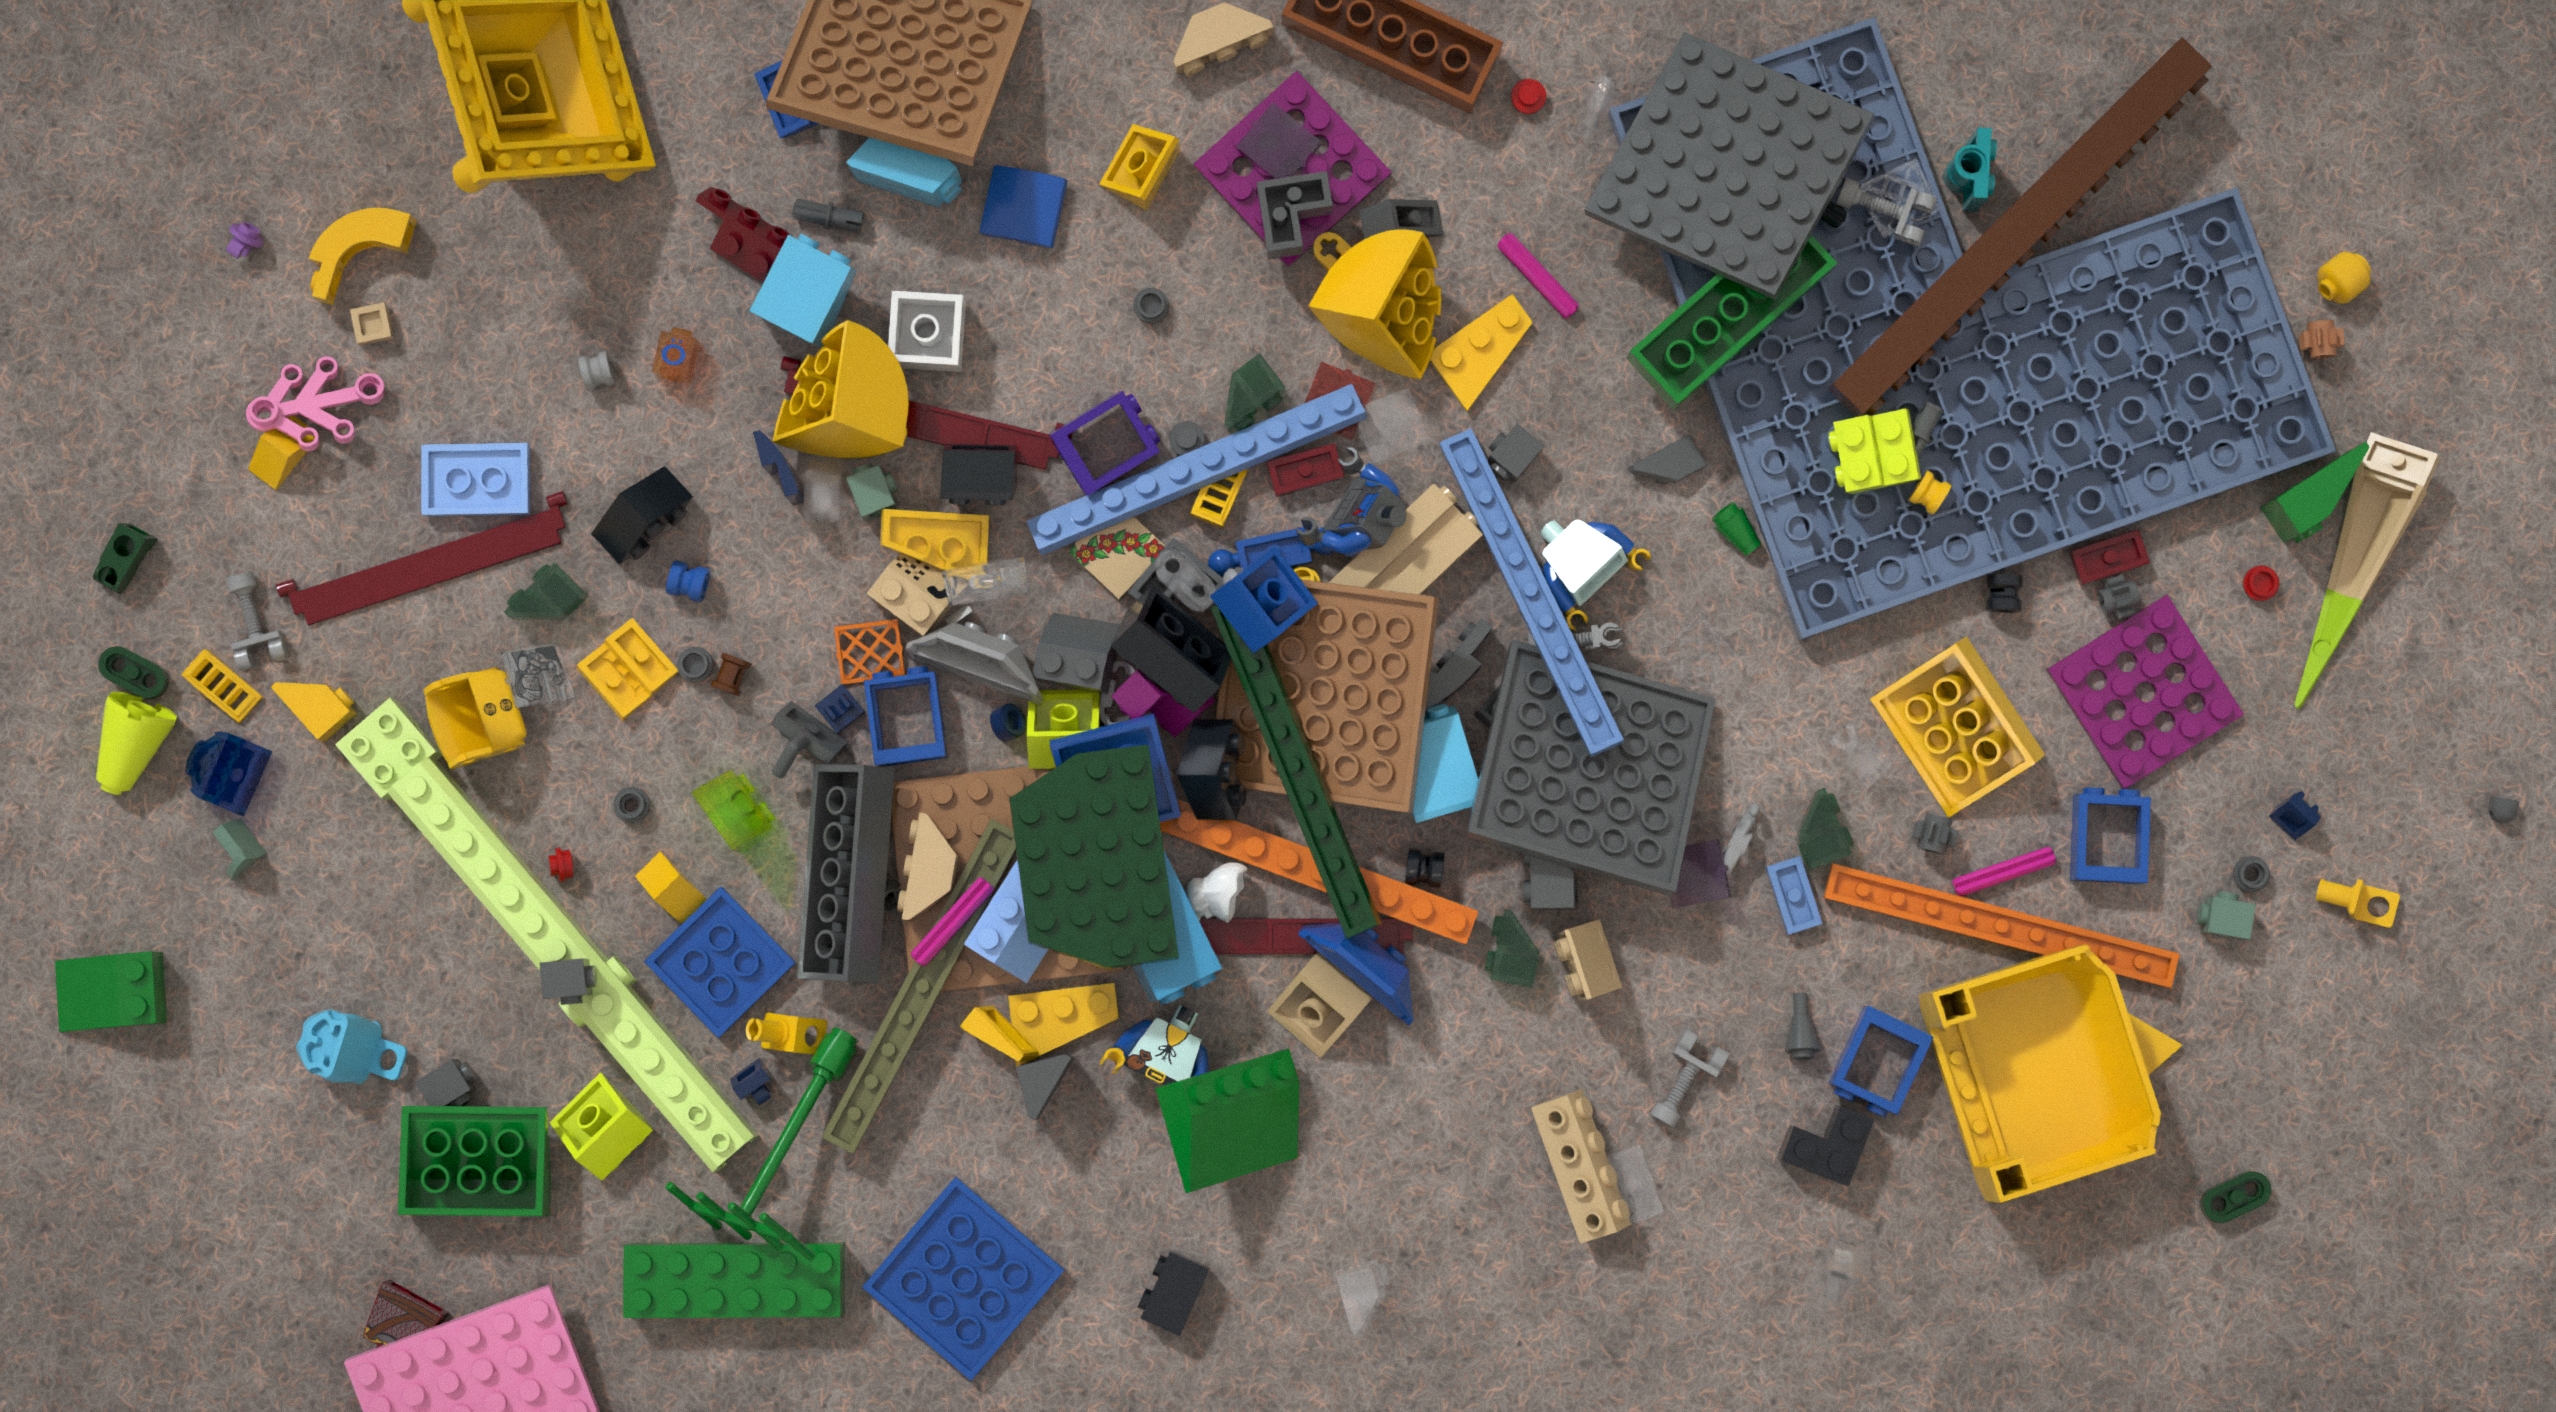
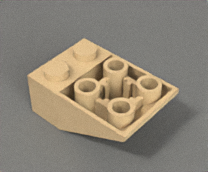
(1588, 961)

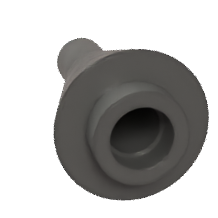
(1801, 1038)

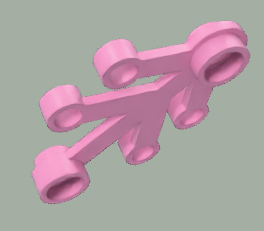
(310, 404)

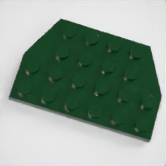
(1095, 860)

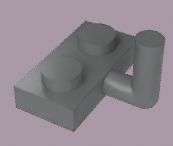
(805, 733)

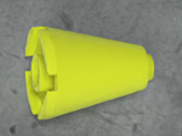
(129, 739)

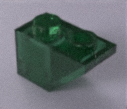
(1250, 390)
(548, 598)
(1820, 833)
(1514, 953)

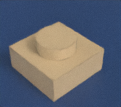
(372, 324)

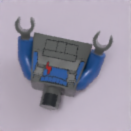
(1364, 514)

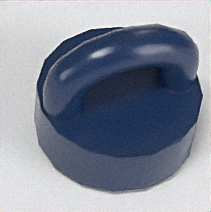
(1008, 722)

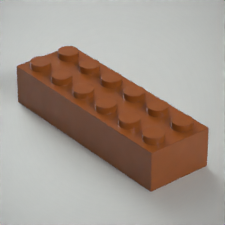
(1403, 42)

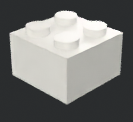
(927, 330)

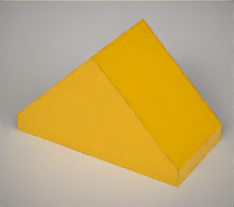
(277, 455)
(670, 888)

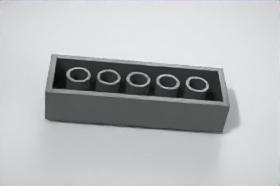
(846, 873)

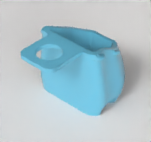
(346, 1048)

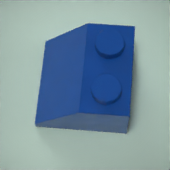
(1264, 599)

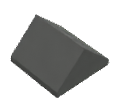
(1040, 1081)

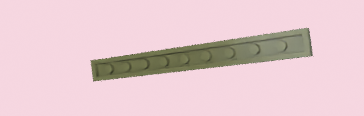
(915, 999)

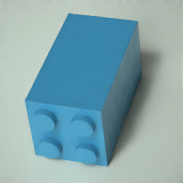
(1196, 956)

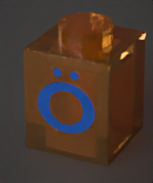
(676, 355)

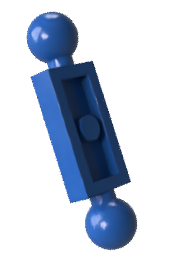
(1253, 548)

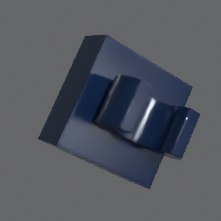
(839, 708)
(2295, 815)
(752, 1081)

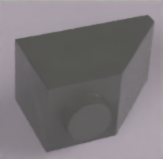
(1402, 214)

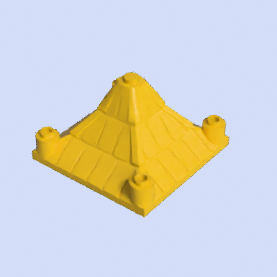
(536, 89)

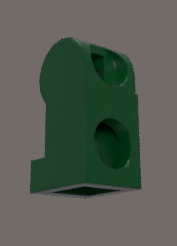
(123, 557)

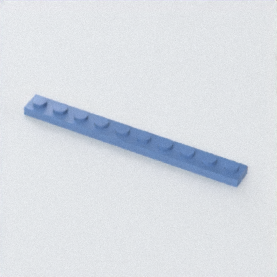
(1196, 469)
(1531, 593)

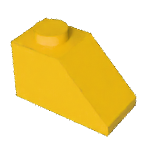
(317, 706)

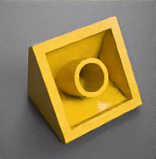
(1141, 165)

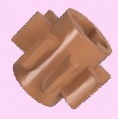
(2321, 339)

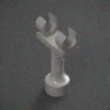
(1921, 201)
(242, 586)
(1595, 638)
(1668, 1111)

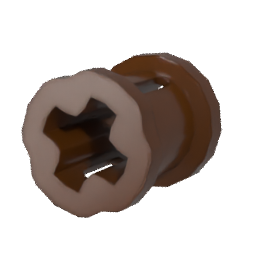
(731, 674)

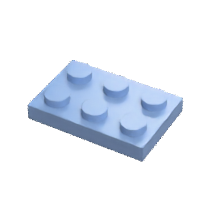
(475, 479)

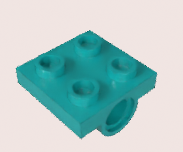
(1976, 157)

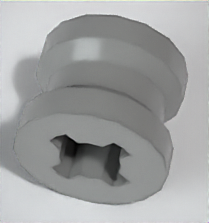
(597, 370)

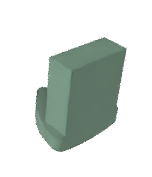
(239, 845)

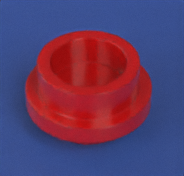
(1528, 96)
(2261, 583)
(560, 864)

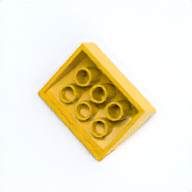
(1957, 727)

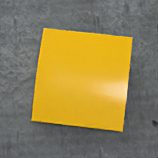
(627, 669)

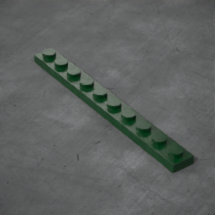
(1302, 782)

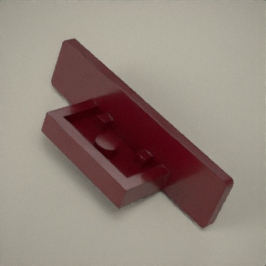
(743, 234)

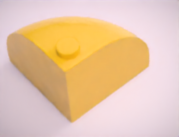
(1383, 301)
(846, 398)

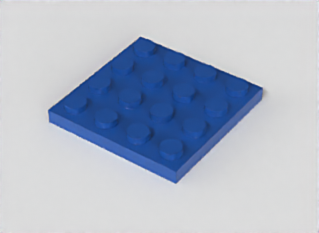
(963, 1278)

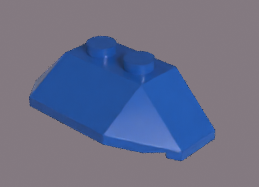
(1367, 963)

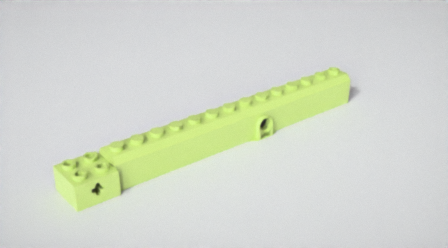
(405, 767)

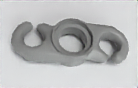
(1740, 838)

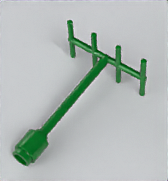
(828, 1064)

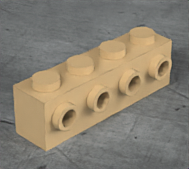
(1581, 1166)

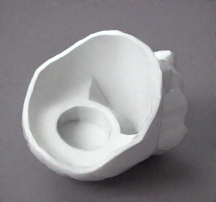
(1217, 892)

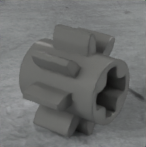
(2119, 597)
(1935, 834)

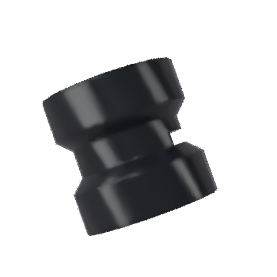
(2004, 593)
(1424, 868)

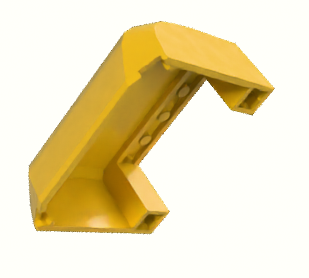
(2042, 1072)

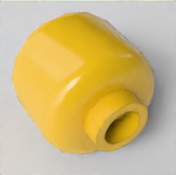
(2343, 277)

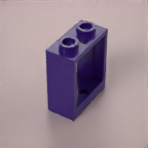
(1073, 460)

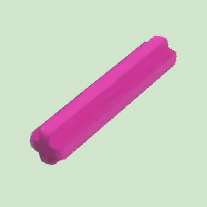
(1538, 275)
(2004, 871)
(952, 921)

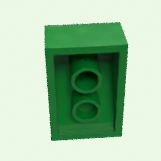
(2302, 507)
(111, 991)

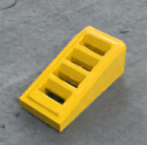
(1212, 517)
(199, 664)
(994, 1029)

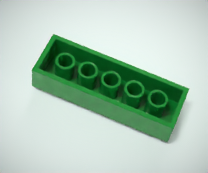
(1718, 326)
(732, 1280)

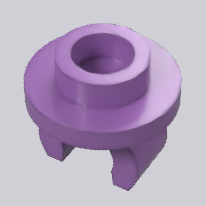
(245, 238)

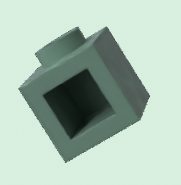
(872, 490)
(2226, 916)

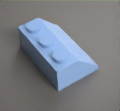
(1003, 931)

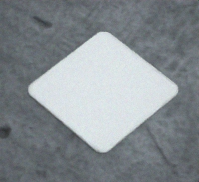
(958, 615)

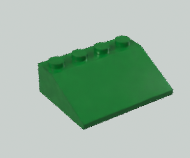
(1233, 1119)
(474, 1161)

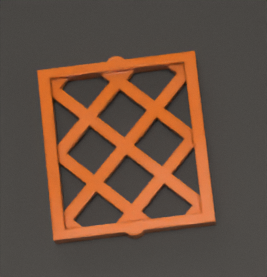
(841, 654)

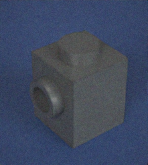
(1513, 453)
(567, 980)
(448, 1084)

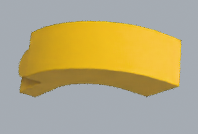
(351, 235)

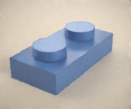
(1793, 895)

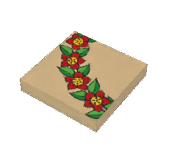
(1118, 554)

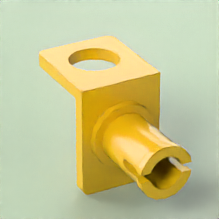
(2357, 900)
(785, 1032)

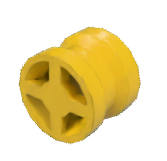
(1930, 492)

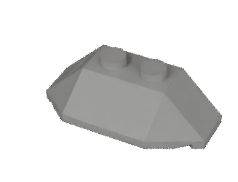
(979, 658)

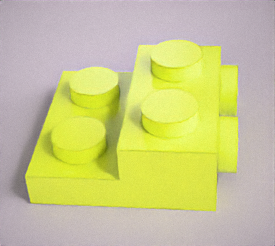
(1875, 451)

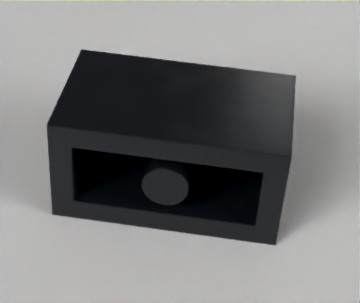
(1174, 1292)

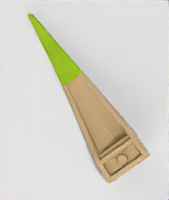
(2379, 509)

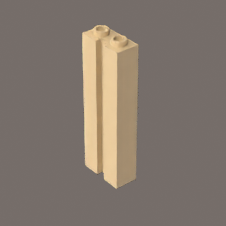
(1417, 551)

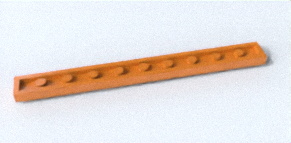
(1297, 864)
(1996, 923)

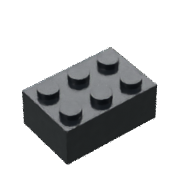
(1172, 649)

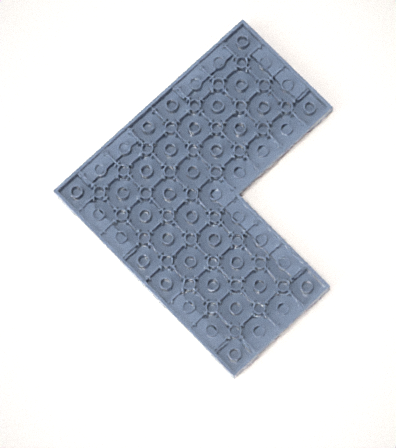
(2068, 400)

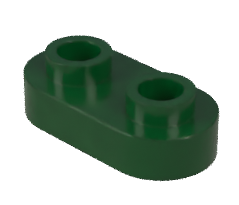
(135, 672)
(2234, 1196)

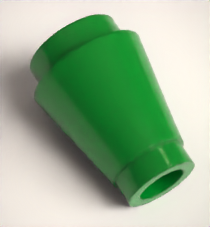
(1736, 528)

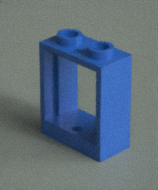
(910, 754)
(2095, 796)
(1895, 1027)

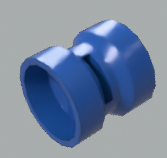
(688, 582)

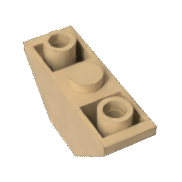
(1218, 35)
(929, 869)

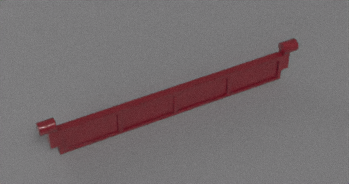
(952, 427)
(428, 566)
(1282, 936)

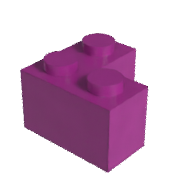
(1140, 696)

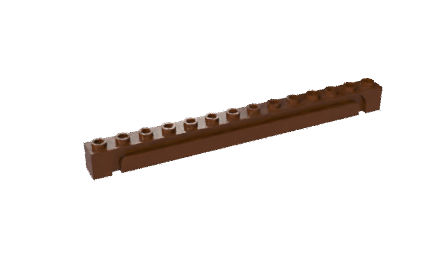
(2020, 227)

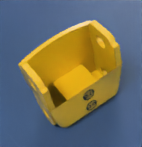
(474, 717)

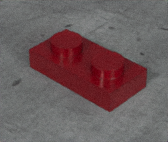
(1305, 470)
(2109, 557)

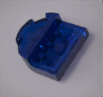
(226, 770)

